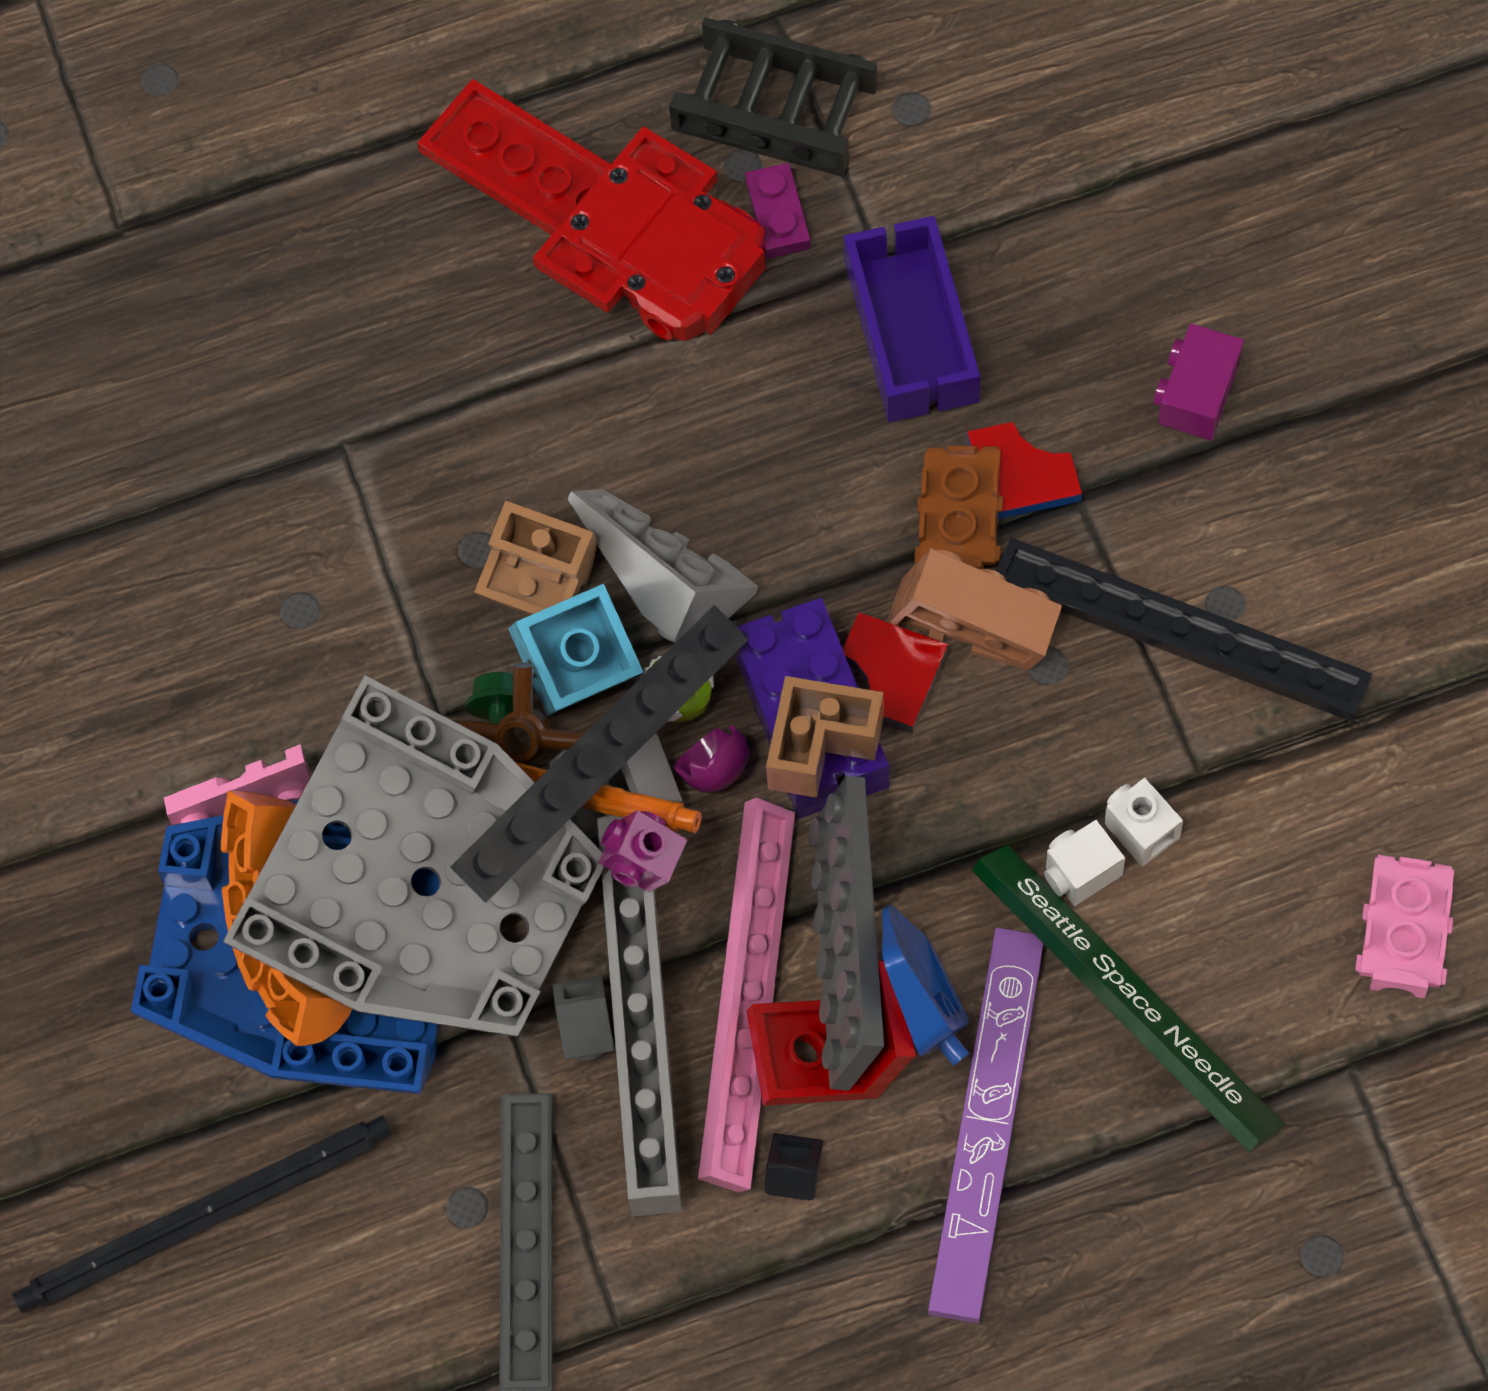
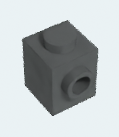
(583, 1018)

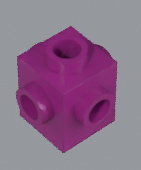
(641, 850)

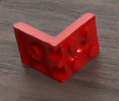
(792, 1081)

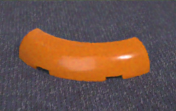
(249, 834)

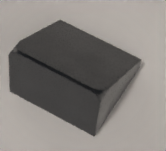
(793, 1166)

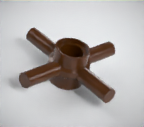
(526, 718)

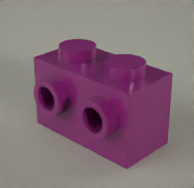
(1199, 381)

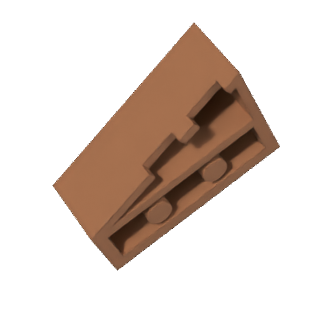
(975, 608)

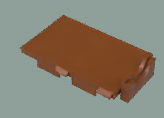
(961, 503)

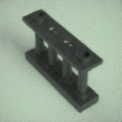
(765, 135)

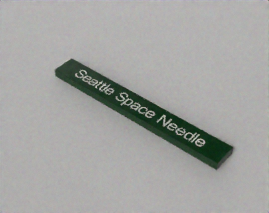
(1128, 998)

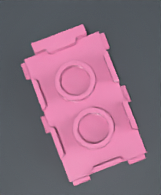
(1407, 925)

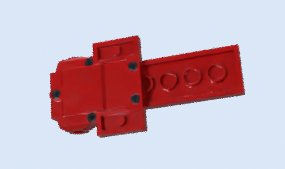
(613, 227)

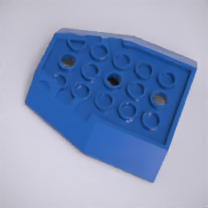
(208, 1000)

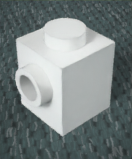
(1142, 821)
(1083, 862)

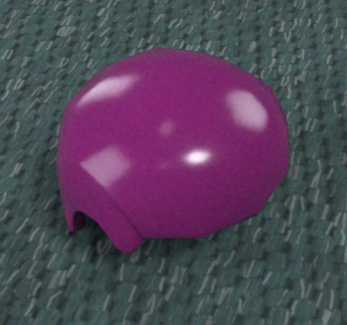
(714, 761)

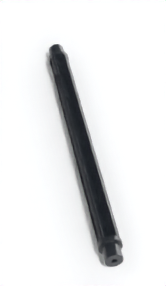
(201, 1214)

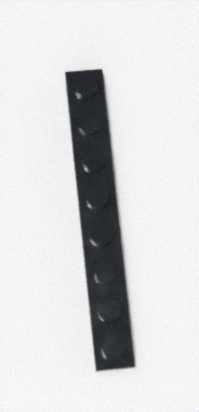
(1188, 631)
(598, 754)

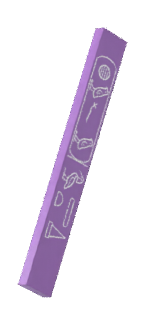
(986, 1127)

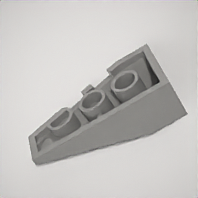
(656, 568)

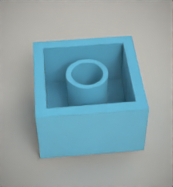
(575, 649)

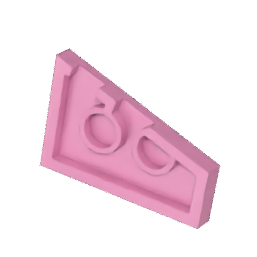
(208, 799)

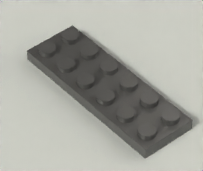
(846, 934)

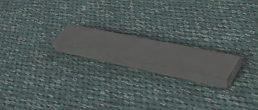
(526, 1243)

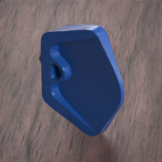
(922, 988)

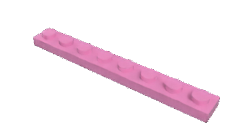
(747, 980)

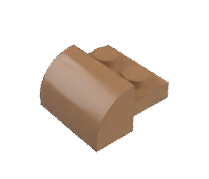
(535, 560)

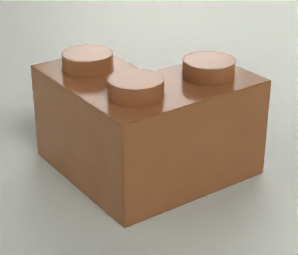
(817, 721)

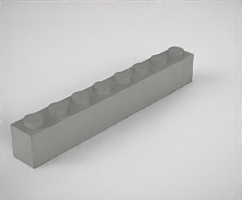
(641, 1045)

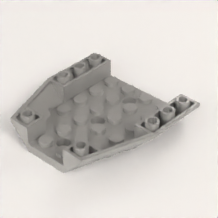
(349, 919)

